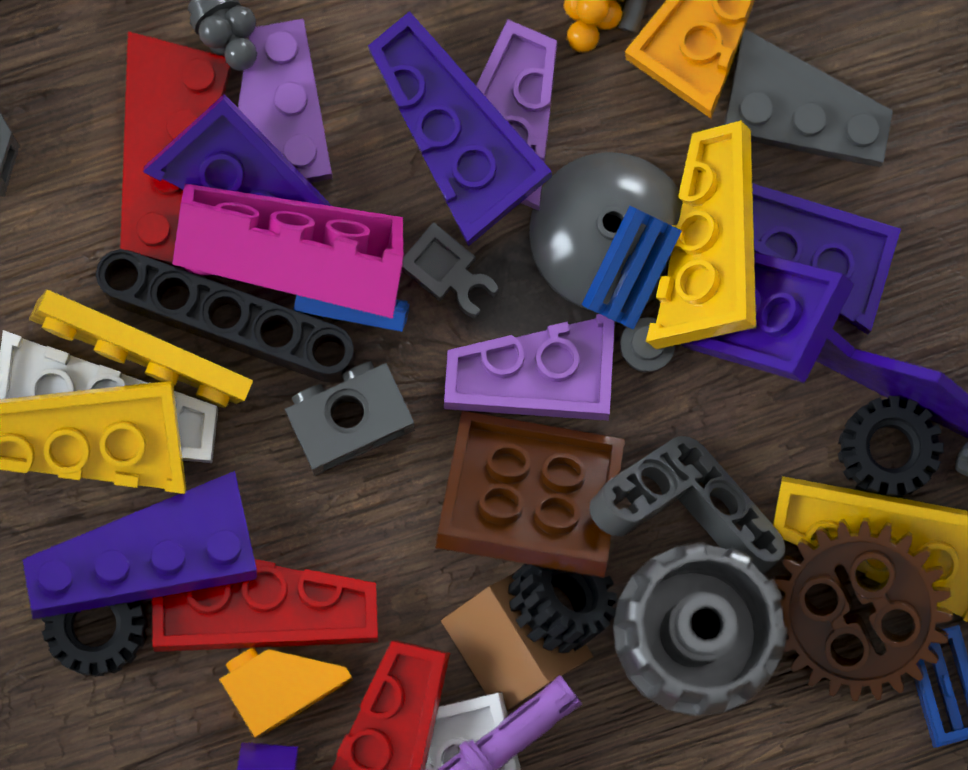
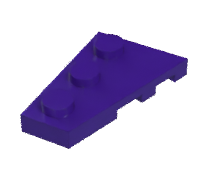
(230, 154)

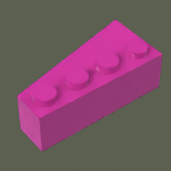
(292, 247)

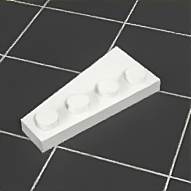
(42, 370)

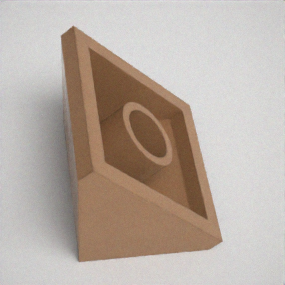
(501, 651)

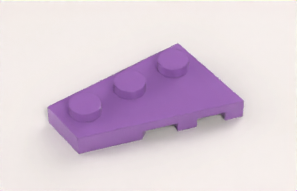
(521, 85)
(283, 98)
(536, 374)

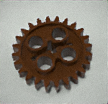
(906, 588)

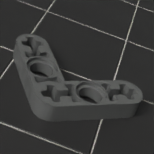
(682, 484)

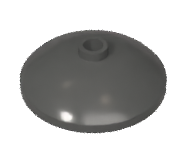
(569, 228)

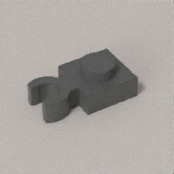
(442, 265)

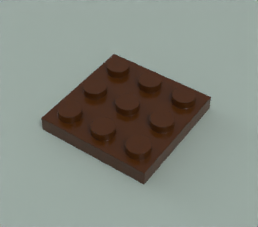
(527, 493)

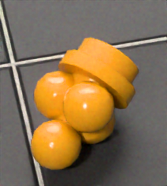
(590, 17)

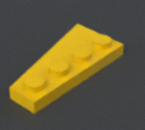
(712, 263)
(122, 342)
(96, 434)
(808, 505)

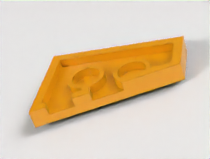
(691, 47)

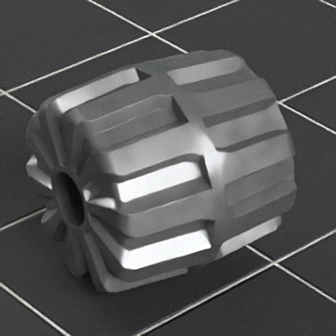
(665, 655)

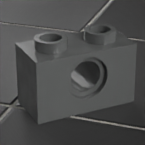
(331, 445)

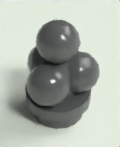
(224, 29)

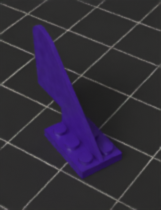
(795, 330)

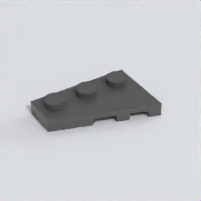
(804, 108)

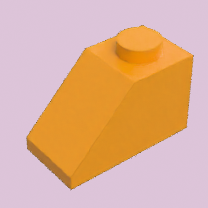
(278, 686)

